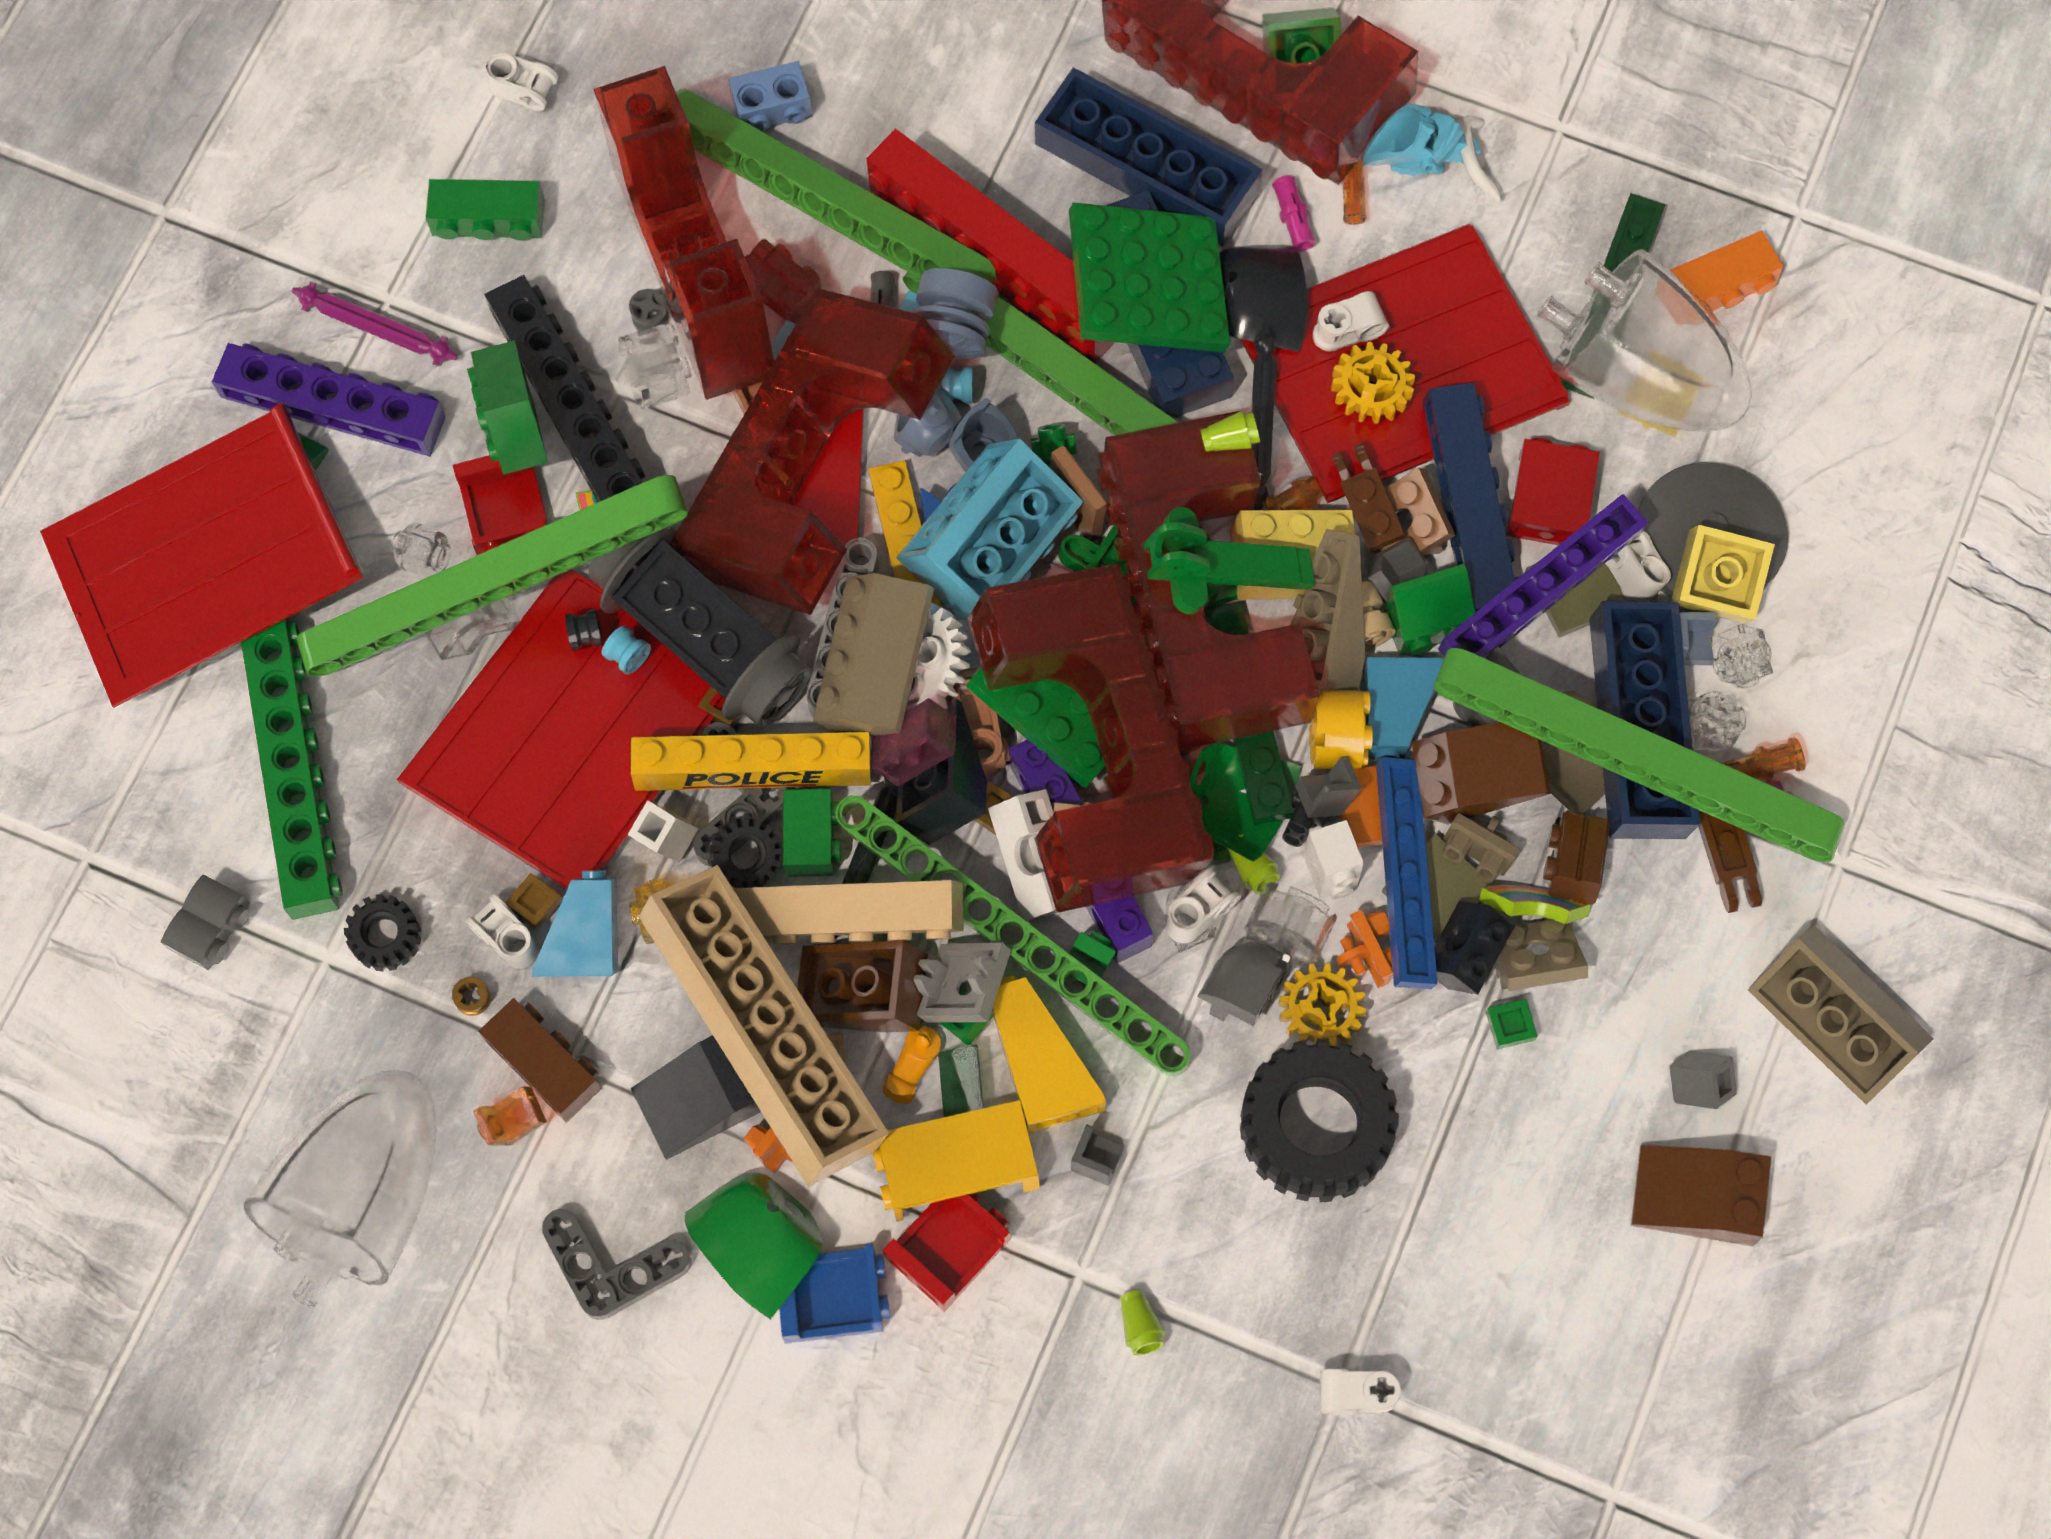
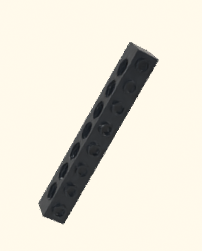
(519, 301)

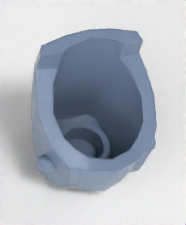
(932, 430)
(976, 430)

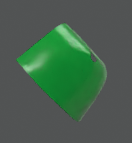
(1228, 808)
(749, 1246)

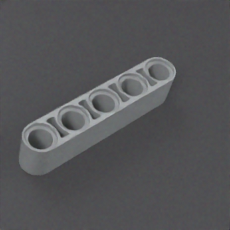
(855, 548)

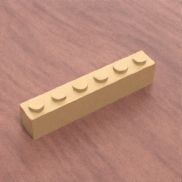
(856, 910)

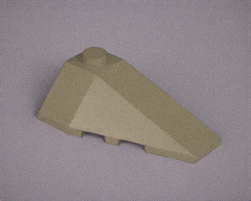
(1333, 613)

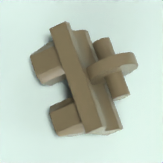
(1482, 844)

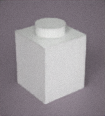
(663, 831)

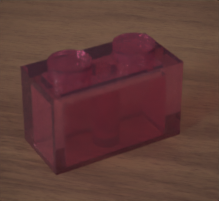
(924, 741)

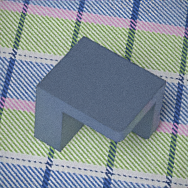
(1696, 634)

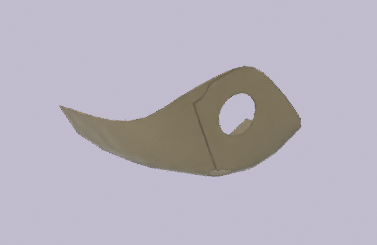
(1573, 779)

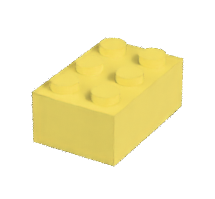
(1285, 528)

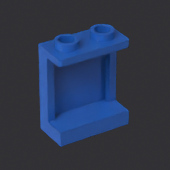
(837, 1298)

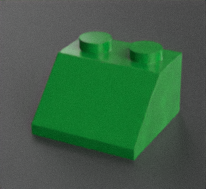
(1301, 34)
(1429, 609)

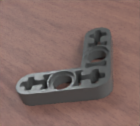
(750, 802)
(613, 1280)

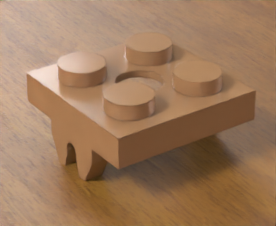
(1430, 522)

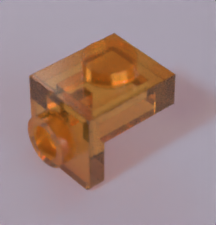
(510, 1118)

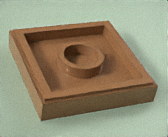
(1093, 509)

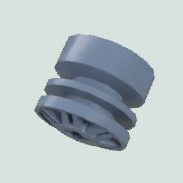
(957, 309)

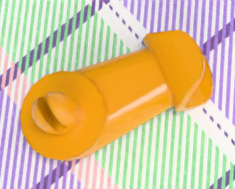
(914, 1060)

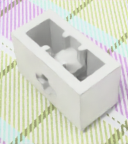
(1333, 860)

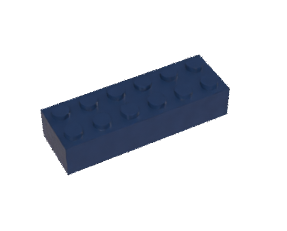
(1146, 151)
(1179, 377)
(1644, 683)

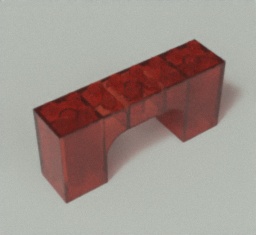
(1308, 110)
(696, 268)
(833, 363)
(1087, 636)
(1212, 680)

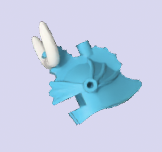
(1421, 142)

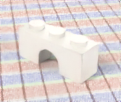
(1015, 826)

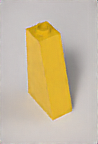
(1041, 1061)

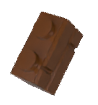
(1578, 857)

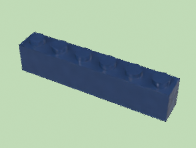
(1469, 489)

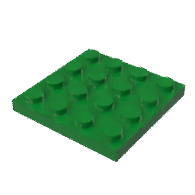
(1148, 278)
(1051, 719)

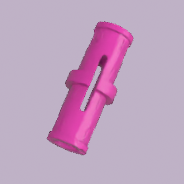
(1294, 213)

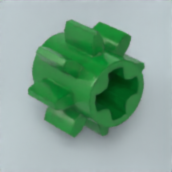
(1051, 438)

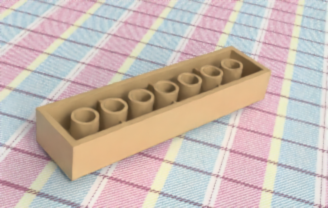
(763, 1025)

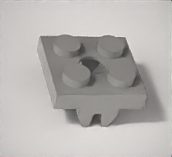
(954, 964)

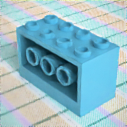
(991, 526)

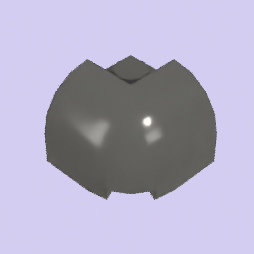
(1244, 981)

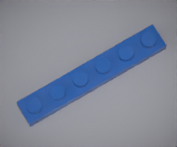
(1406, 874)

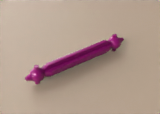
(374, 323)

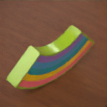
(1532, 901)

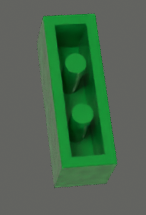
(485, 209)

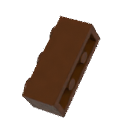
(541, 1058)

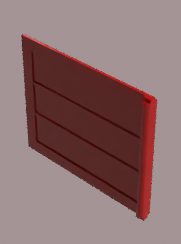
(1452, 325)
(200, 555)
(546, 734)

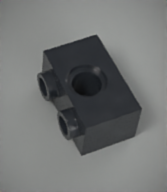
(1470, 946)

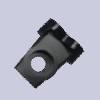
(1299, 824)

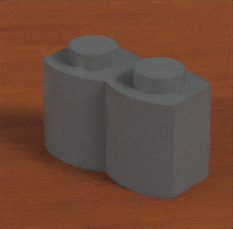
(206, 922)

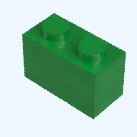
(809, 833)

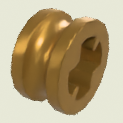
(459, 1001)

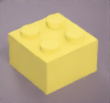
(1722, 573)

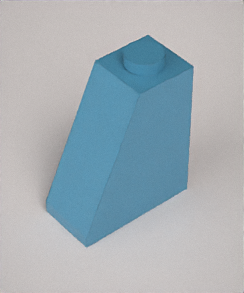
(1398, 701)
(583, 931)

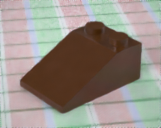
(1478, 771)
(863, 985)
(1702, 1193)

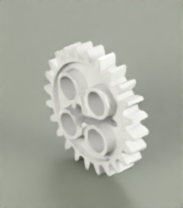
(939, 659)

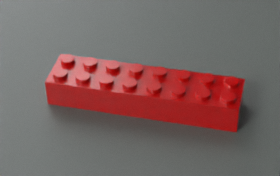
(1027, 267)

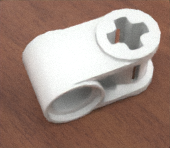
(526, 83)
(1349, 322)
(1639, 570)
(1205, 901)
(499, 929)
(1349, 1391)

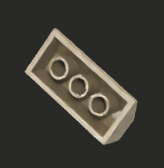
(873, 655)
(1840, 1014)

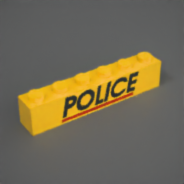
(750, 761)

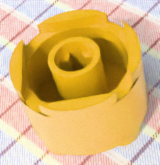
(1340, 729)

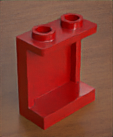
(1552, 491)
(499, 504)
(948, 1247)

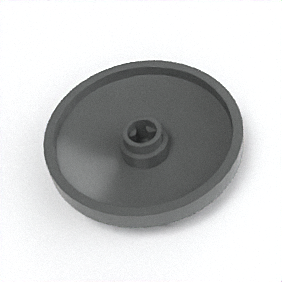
(1714, 498)

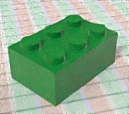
(506, 408)

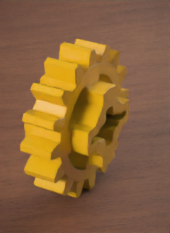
(1391, 379)
(1337, 1000)

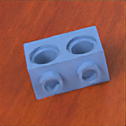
(768, 89)

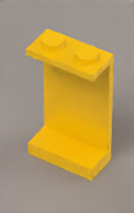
(956, 1157)

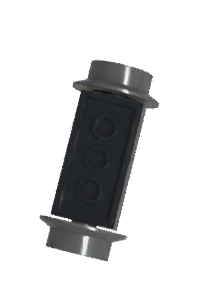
(703, 627)

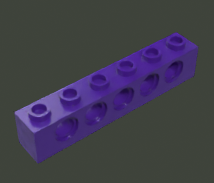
(413, 433)
(1548, 580)
(1117, 919)

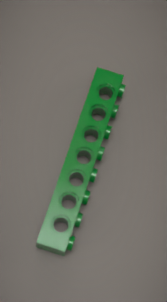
(299, 895)

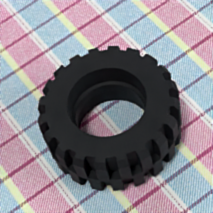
(1327, 1068)

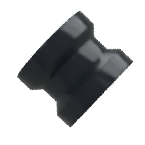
(584, 629)

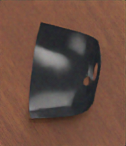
(1265, 293)

